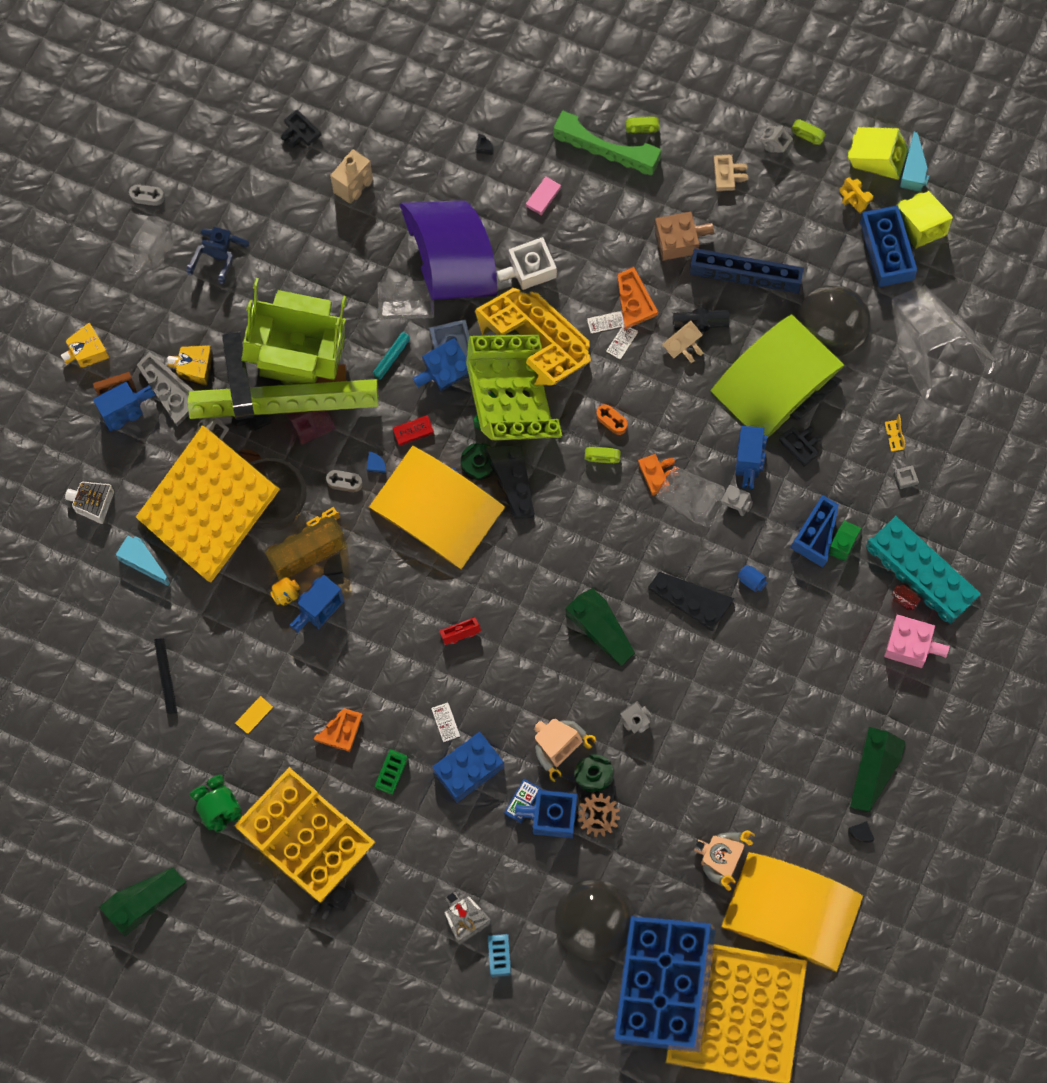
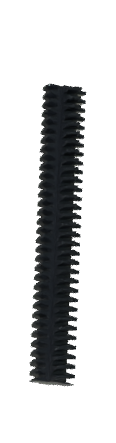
(164, 672)

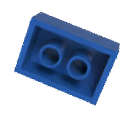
(468, 767)

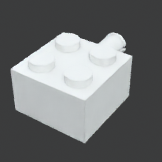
(529, 264)

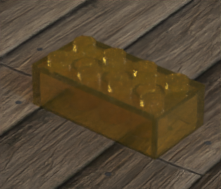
(306, 548)

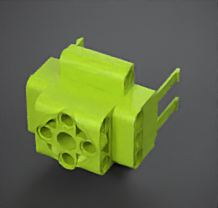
(294, 337)

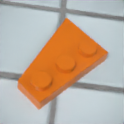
(634, 298)

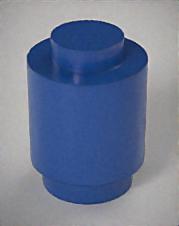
(752, 578)

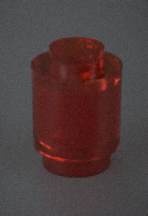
(905, 597)

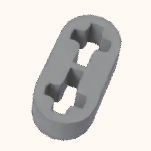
(146, 195)
(345, 478)

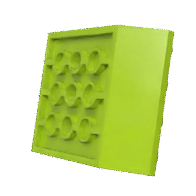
(500, 366)

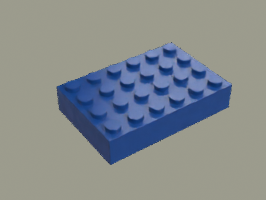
(665, 984)

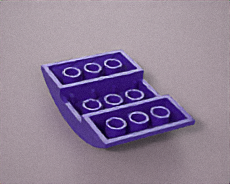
(452, 248)

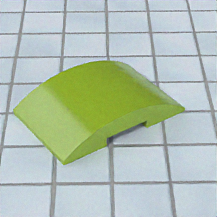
(776, 375)

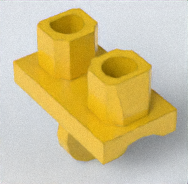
(853, 194)

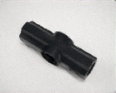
(702, 319)

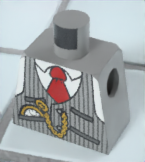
(465, 917)

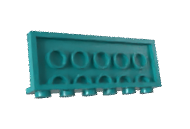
(922, 570)

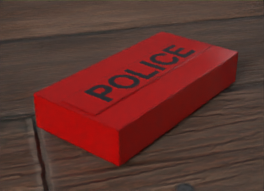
(413, 430)

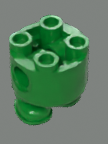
(216, 806)

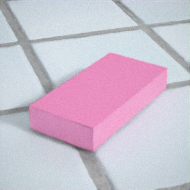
(543, 195)

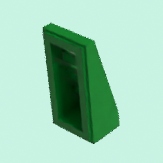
(388, 761)

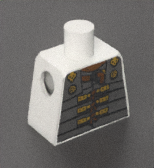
(91, 500)

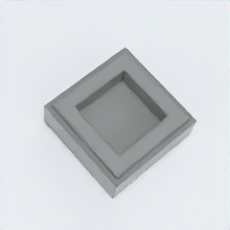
(906, 477)

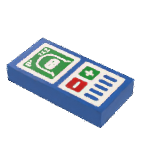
(524, 795)

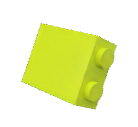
(879, 151)
(924, 219)

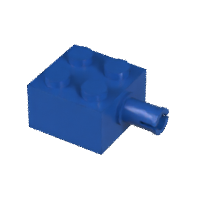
(444, 366)
(121, 405)
(750, 454)
(318, 603)
(551, 814)

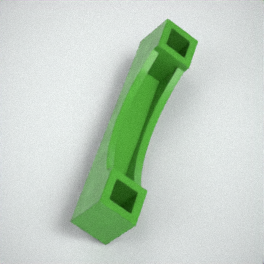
(642, 158)

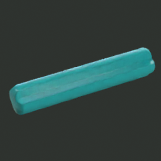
(391, 355)

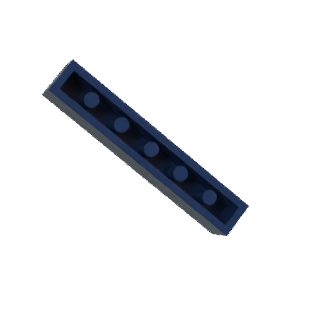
(746, 271)

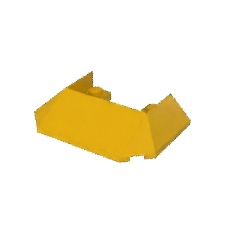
(529, 314)

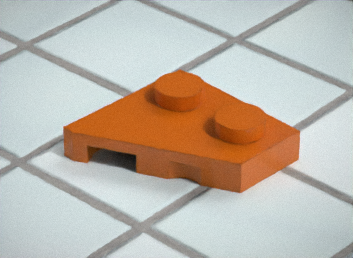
(341, 730)

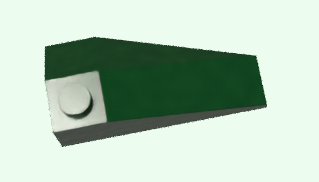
(598, 622)
(878, 761)
(134, 904)

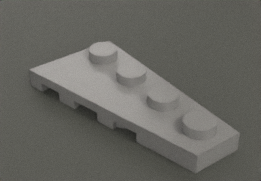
(167, 386)

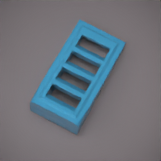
(499, 971)

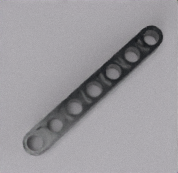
(237, 376)

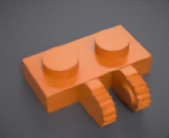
(653, 471)

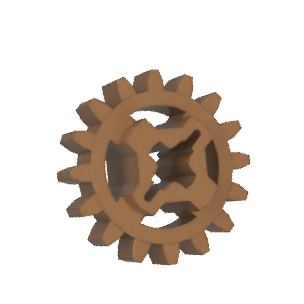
(591, 820)

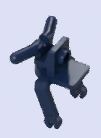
(217, 249)

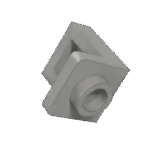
(737, 499)

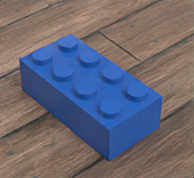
(888, 246)

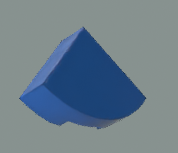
(375, 463)

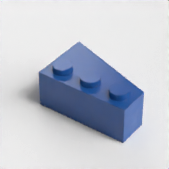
(816, 534)

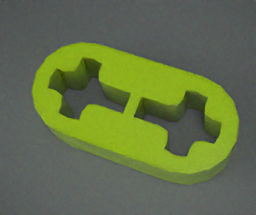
(642, 125)
(808, 132)
(602, 455)

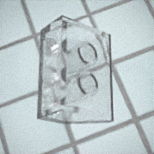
(404, 300)

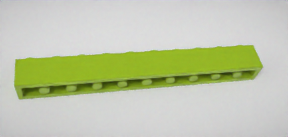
(287, 398)

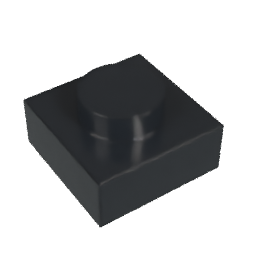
(608, 791)

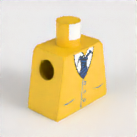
(85, 347)
(193, 363)

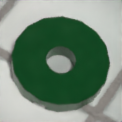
(470, 468)
(596, 782)

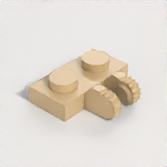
(725, 170)
(682, 339)

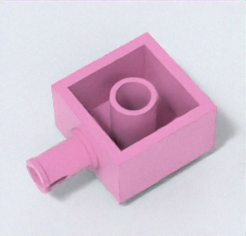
(912, 641)

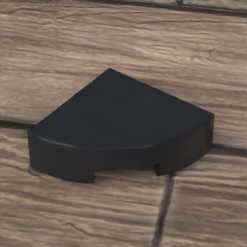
(484, 145)
(333, 565)
(862, 832)

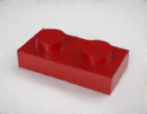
(460, 631)

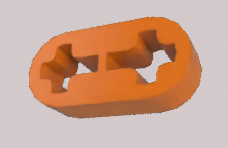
(609, 422)

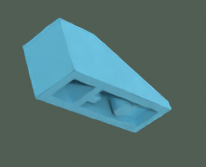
(915, 169)
(136, 555)

